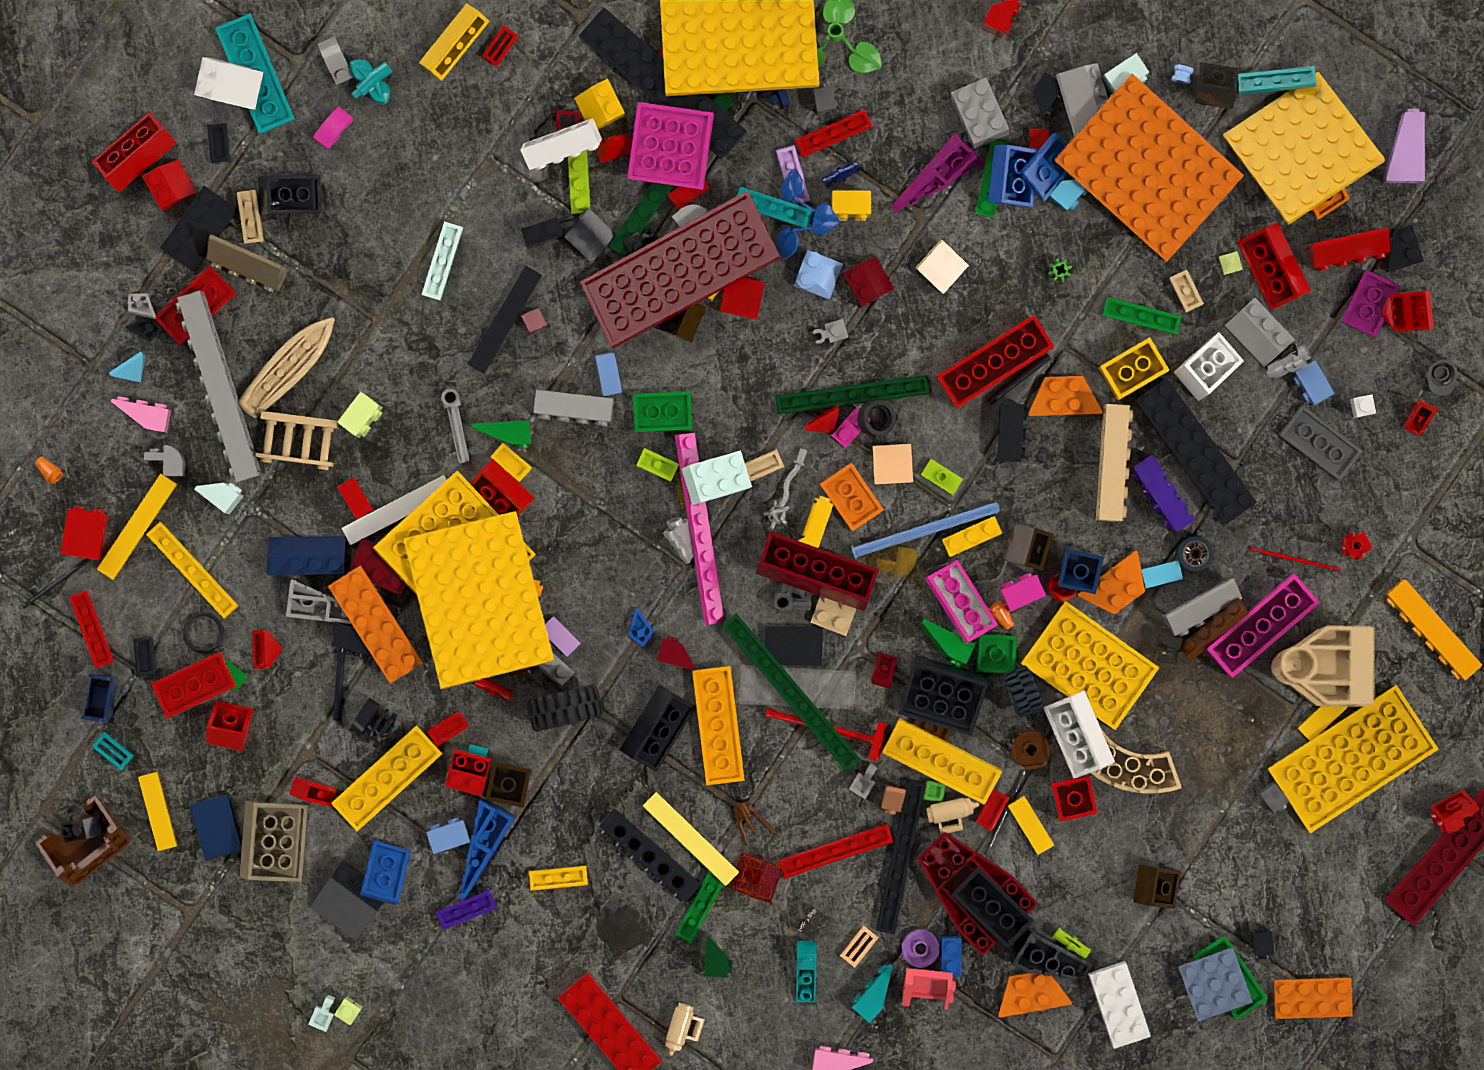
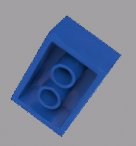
(1006, 183)

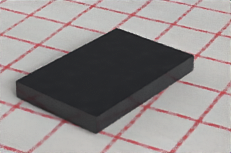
(795, 645)

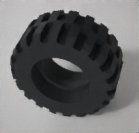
(564, 708)

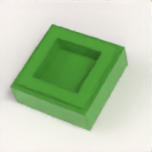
(934, 791)

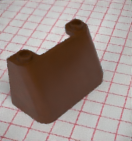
(80, 858)

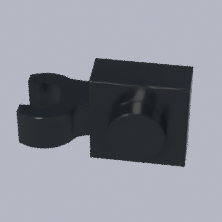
(639, 240)

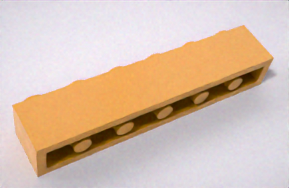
(1433, 630)

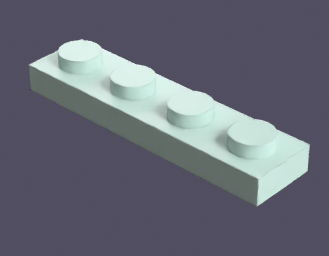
(442, 261)

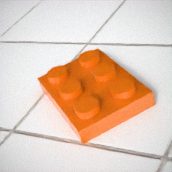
(851, 497)

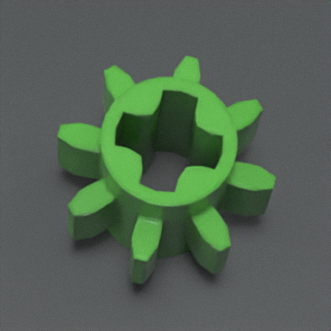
(1065, 269)

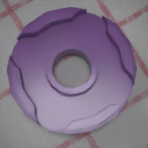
(932, 948)

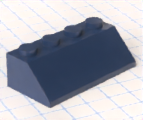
(307, 555)

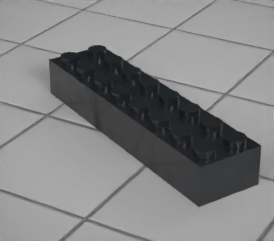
(1195, 451)

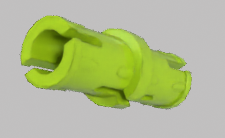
(1071, 943)

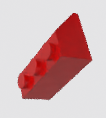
(501, 490)

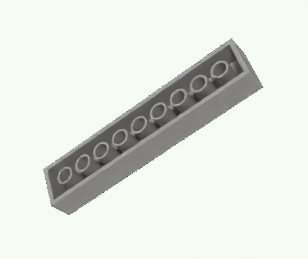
(219, 385)

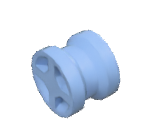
(1182, 74)

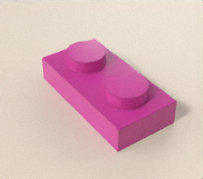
(848, 429)

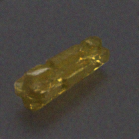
(680, 492)

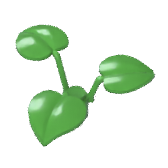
(865, 56)

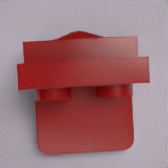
(1409, 311)

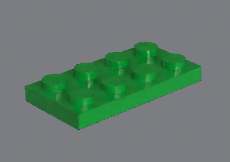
(1255, 991)

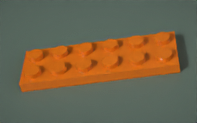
(375, 624)

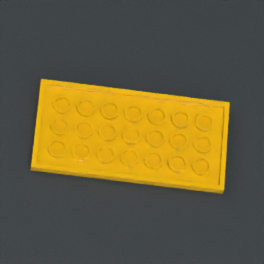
(1352, 759)

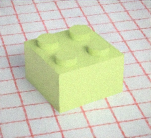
(360, 415)

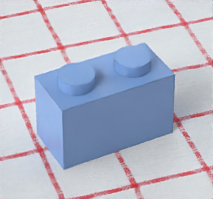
(1312, 383)
(448, 836)

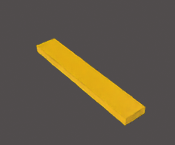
(137, 526)
(192, 570)

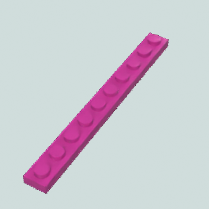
(700, 537)

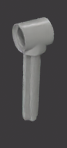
(456, 426)

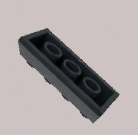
(191, 235)
(657, 728)
(992, 907)

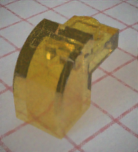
(904, 562)

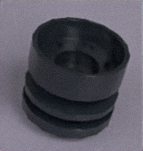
(373, 723)

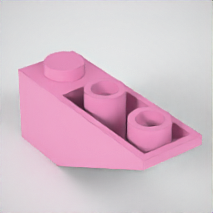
(149, 417)
(832, 1060)

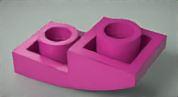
(332, 128)

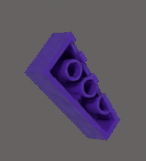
(1162, 494)

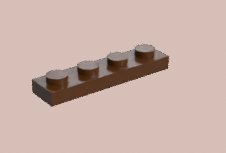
(1214, 629)

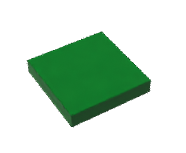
(996, 653)

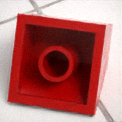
(169, 185)
(229, 725)

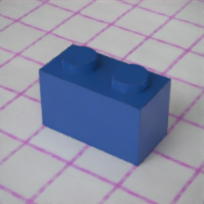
(951, 955)

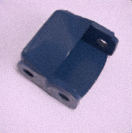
(100, 698)

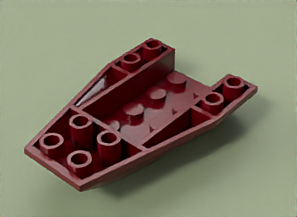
(947, 866)

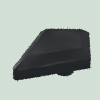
(146, 328)

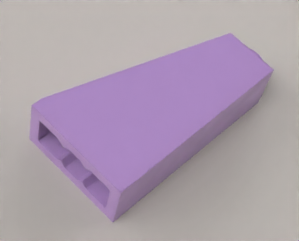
(1408, 151)

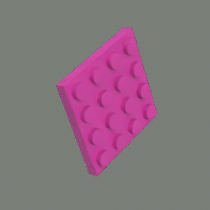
(670, 145)

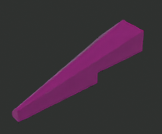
(949, 163)

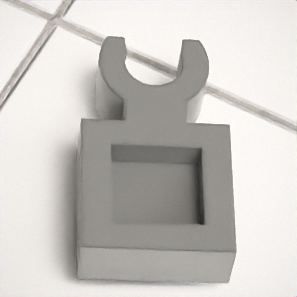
(834, 332)

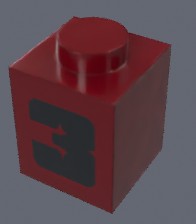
(567, 118)

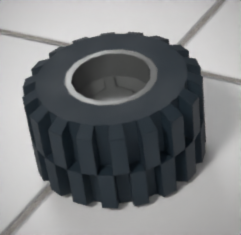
(1022, 691)

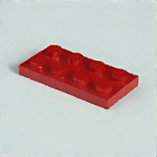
(217, 295)
(193, 685)

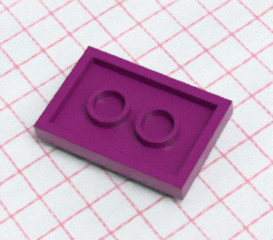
(1367, 303)

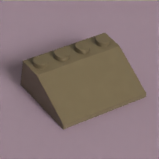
(246, 264)
(273, 841)

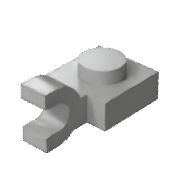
(862, 783)

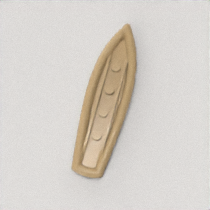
(286, 367)

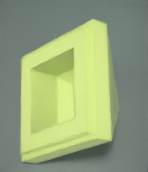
(1230, 263)

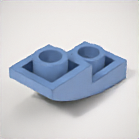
(608, 374)

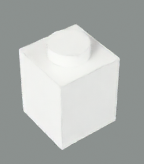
(1363, 406)

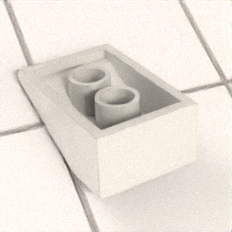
(228, 83)
(1208, 366)

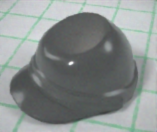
(1441, 377)

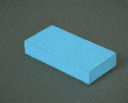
(1162, 574)

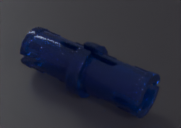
(841, 174)

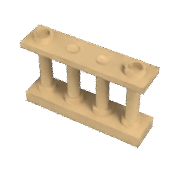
(308, 424)

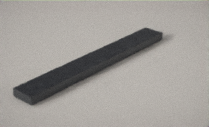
(900, 857)

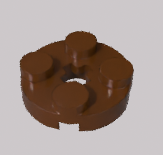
(1039, 756)

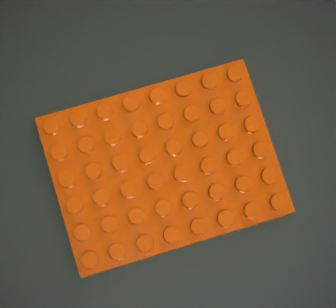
(1149, 167)

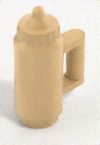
(949, 811)
(680, 1026)

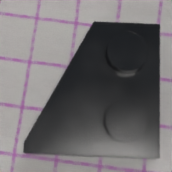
(1404, 249)

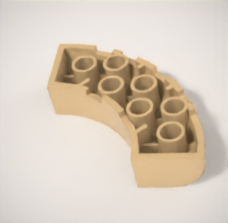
(1139, 771)

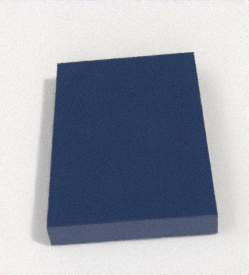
(216, 827)

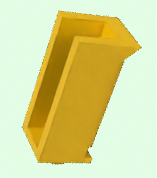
(817, 522)

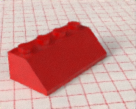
(134, 152)
(1349, 248)
(1274, 266)

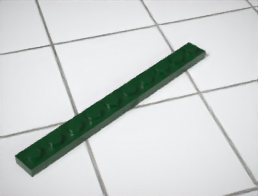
(653, 198)
(791, 692)

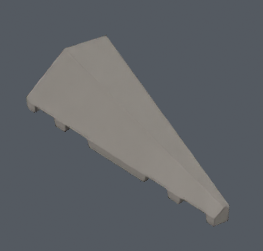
(311, 604)

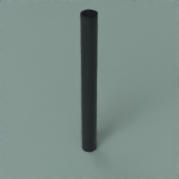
(1017, 380)
(339, 686)

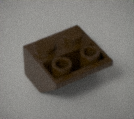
(1028, 547)

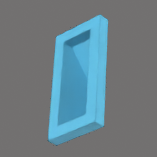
(131, 369)

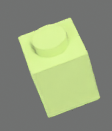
(348, 1010)

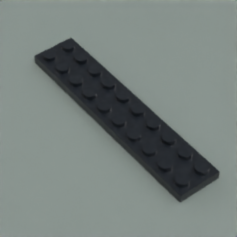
(646, 71)

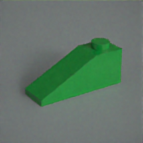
(512, 432)
(948, 644)

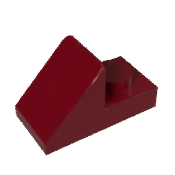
(883, 670)

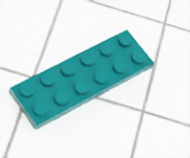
(245, 48)

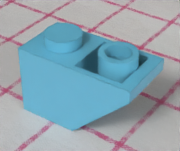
(1067, 193)

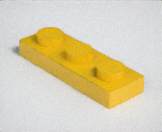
(972, 536)

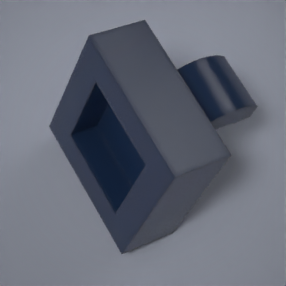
(781, 97)

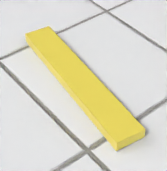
(690, 839)

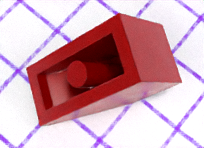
(312, 791)

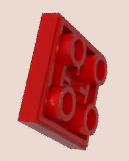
(743, 298)

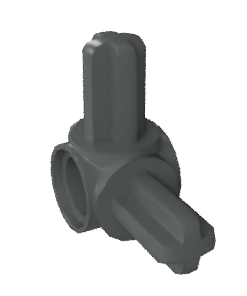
(793, 604)

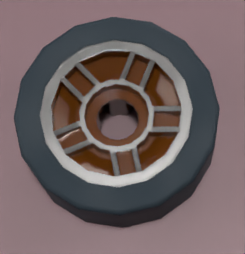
(1185, 557)

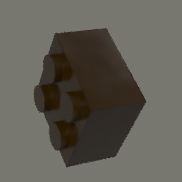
(508, 784)

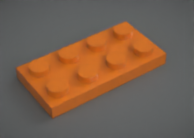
(1312, 998)

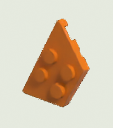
(1064, 397)
(1118, 585)
(1031, 993)

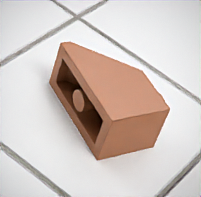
(893, 799)

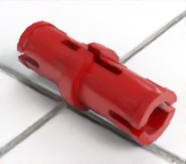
(494, 688)

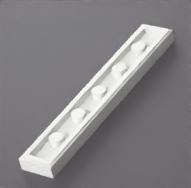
(390, 513)

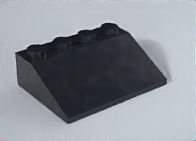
(943, 695)

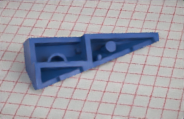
(489, 830)

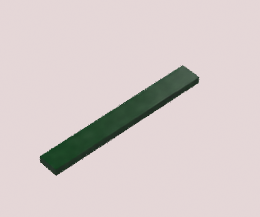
(852, 394)

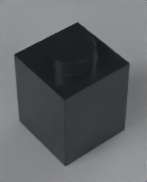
(1262, 944)

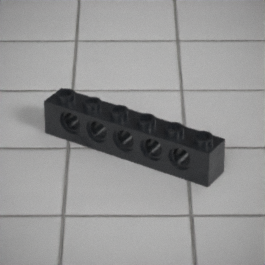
(616, 819)

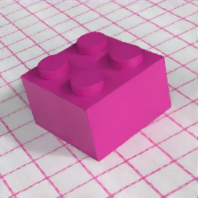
(1023, 592)

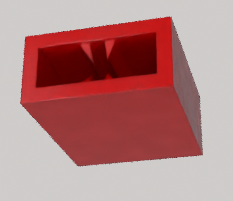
(84, 533)

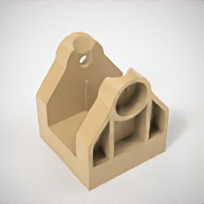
(1330, 666)

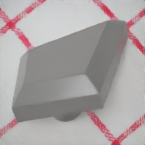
(140, 305)

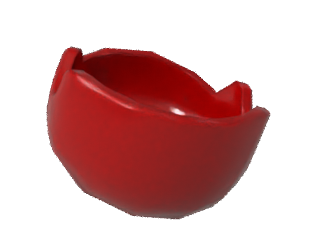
(1059, 593)

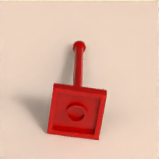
(875, 741)

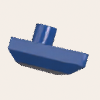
(640, 629)

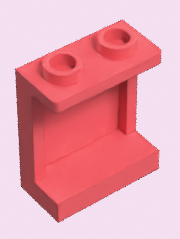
(928, 985)

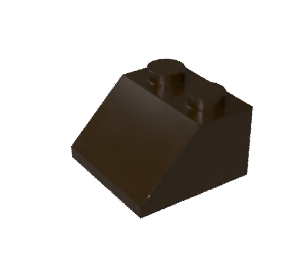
(683, 324)
(1156, 886)

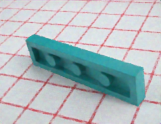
(1276, 80)
(779, 209)

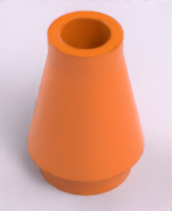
(49, 471)
(1001, 614)

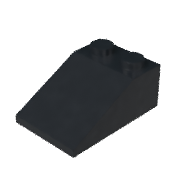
(290, 194)

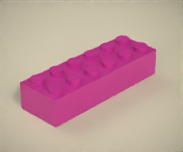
(1262, 625)

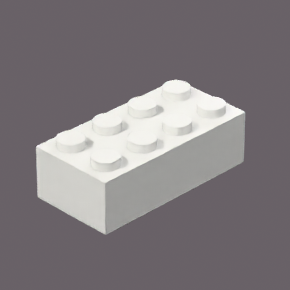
(1119, 1004)

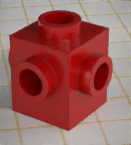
(1361, 541)

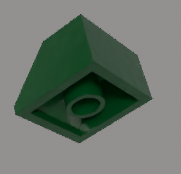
(716, 959)

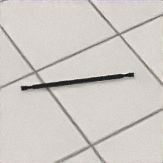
(57, 582)
(1004, 813)

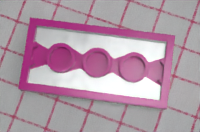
(961, 601)

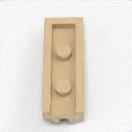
(250, 216)

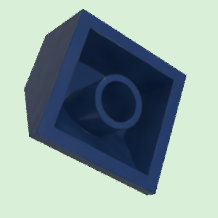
(1080, 571)

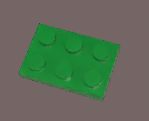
(662, 411)

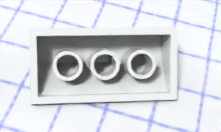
(1079, 734)

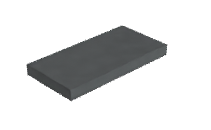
(1320, 443)

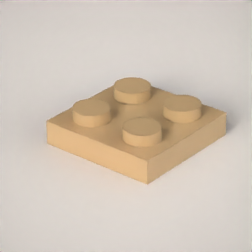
(833, 615)

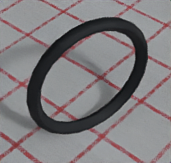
(186, 636)

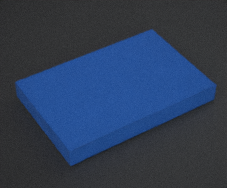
(1042, 171)
(385, 872)

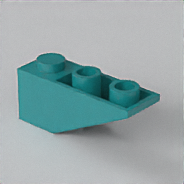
(806, 971)
(873, 998)

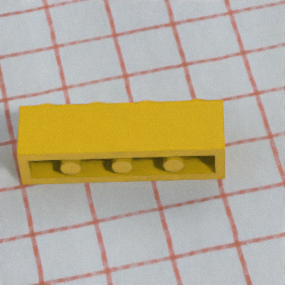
(454, 41)

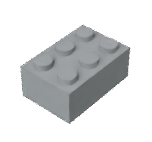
(979, 113)

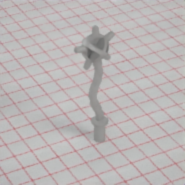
(778, 512)

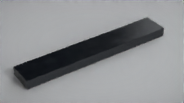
(505, 319)

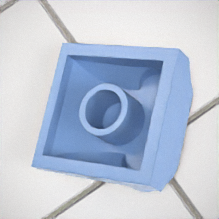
(818, 274)

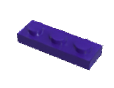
(466, 909)

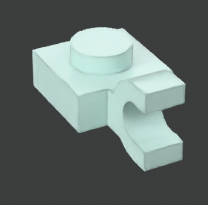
(322, 1016)

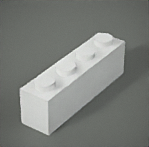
(561, 144)

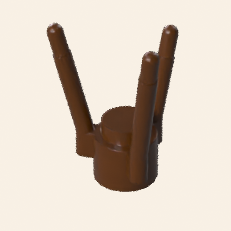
(744, 812)

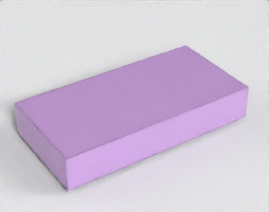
(561, 636)

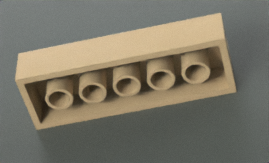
(1113, 463)

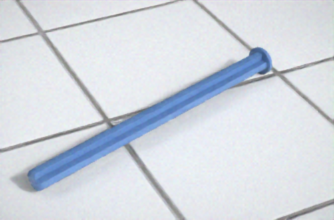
(924, 530)

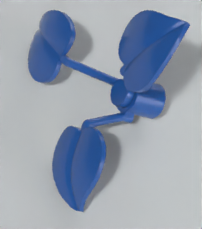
(821, 220)

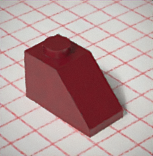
(674, 653)

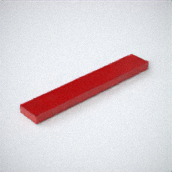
(836, 851)

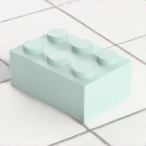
(716, 478)

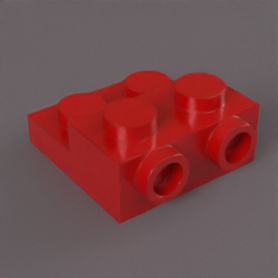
(1450, 812)

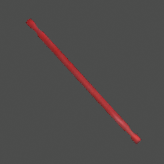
(1295, 559)

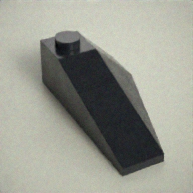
(1044, 956)

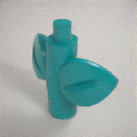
(371, 80)

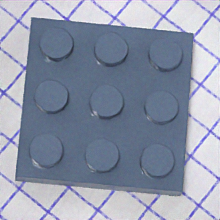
(1215, 984)

